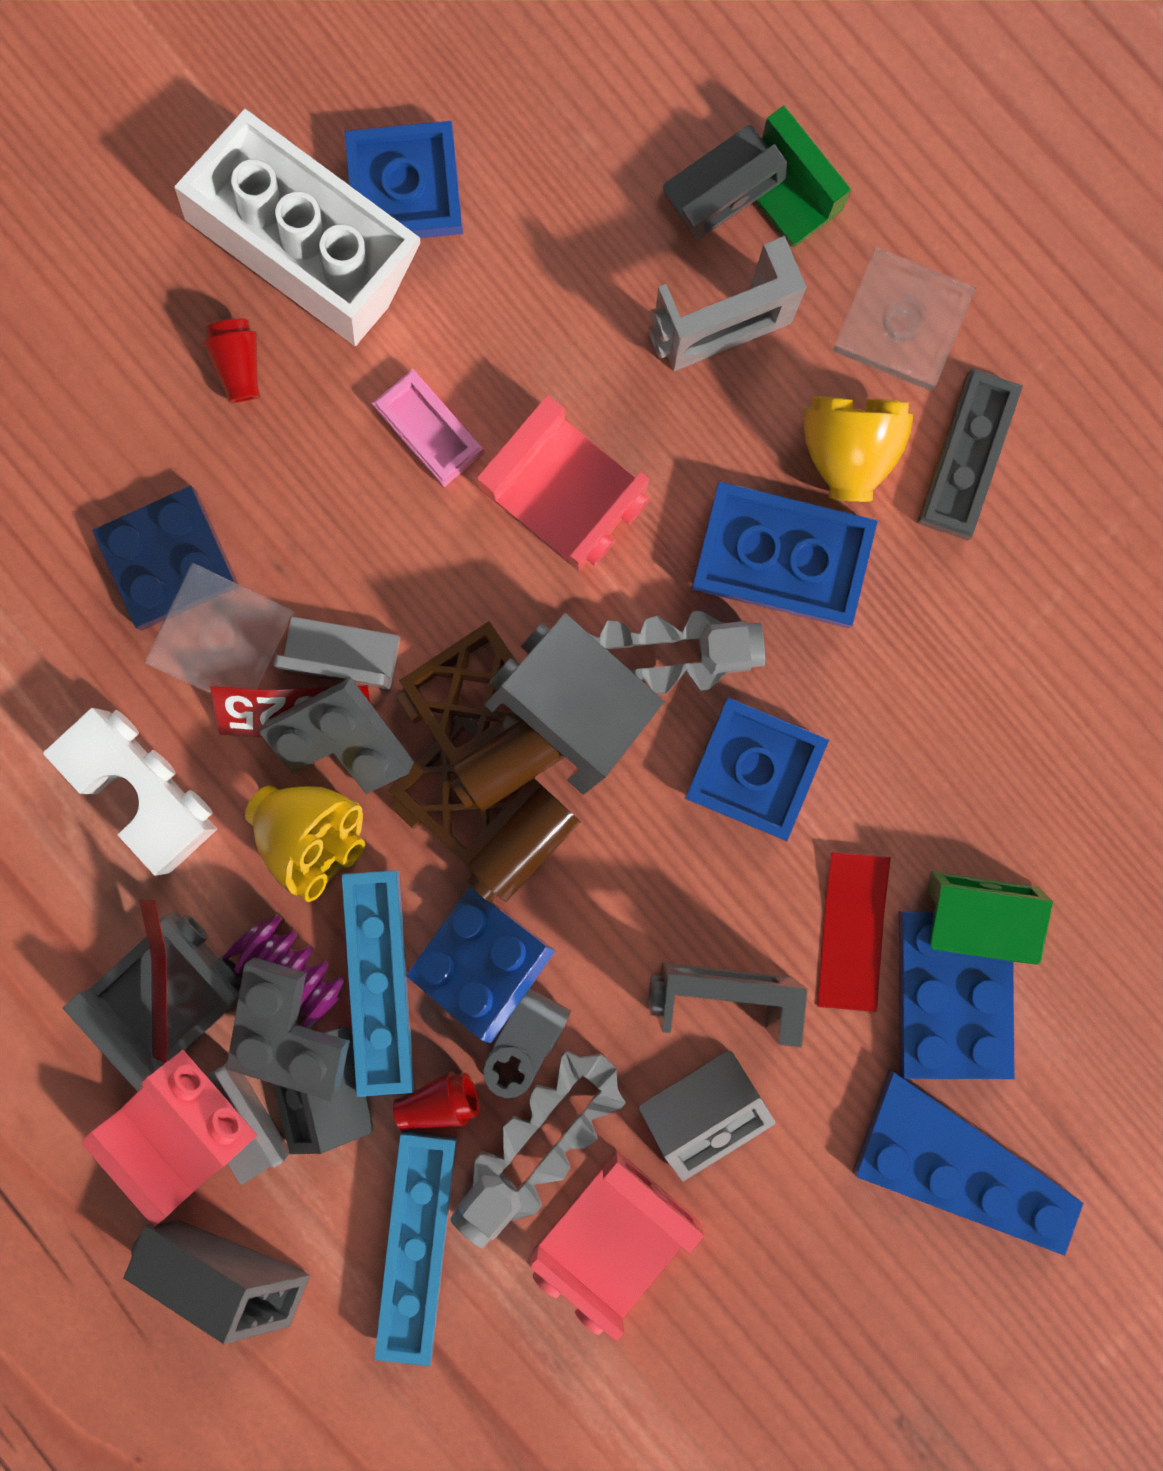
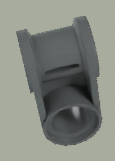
(529, 1037)

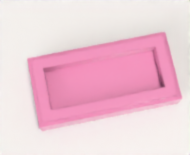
(428, 428)

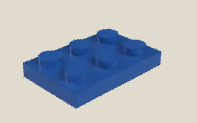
(784, 555)
(952, 1009)

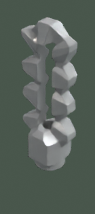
(722, 648)
(493, 1197)

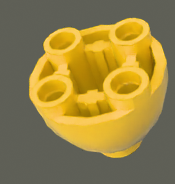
(855, 446)
(305, 835)

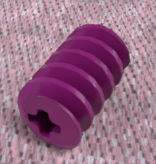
(266, 945)

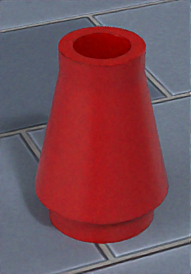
(234, 357)
(440, 1103)

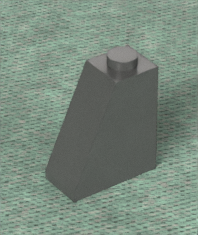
(215, 1281)

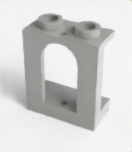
(774, 295)

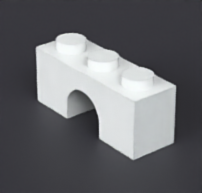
(167, 819)

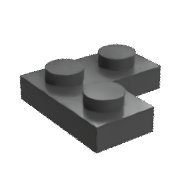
(341, 724)
(272, 1045)

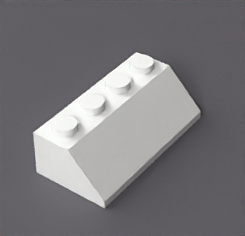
(297, 226)

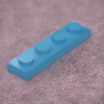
(378, 983)
(415, 1248)

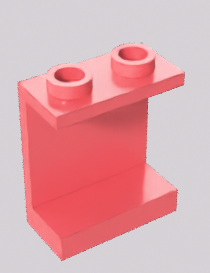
(563, 486)
(169, 1138)
(612, 1245)

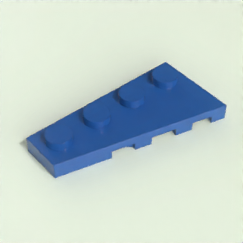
(949, 1164)

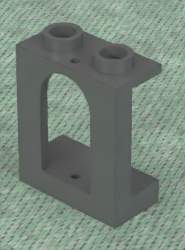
(781, 994)

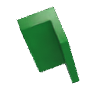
(812, 185)
(988, 918)

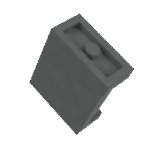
(576, 698)
(119, 1006)

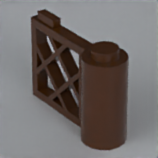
(499, 755)
(509, 845)

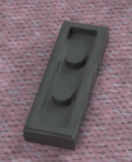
(969, 454)

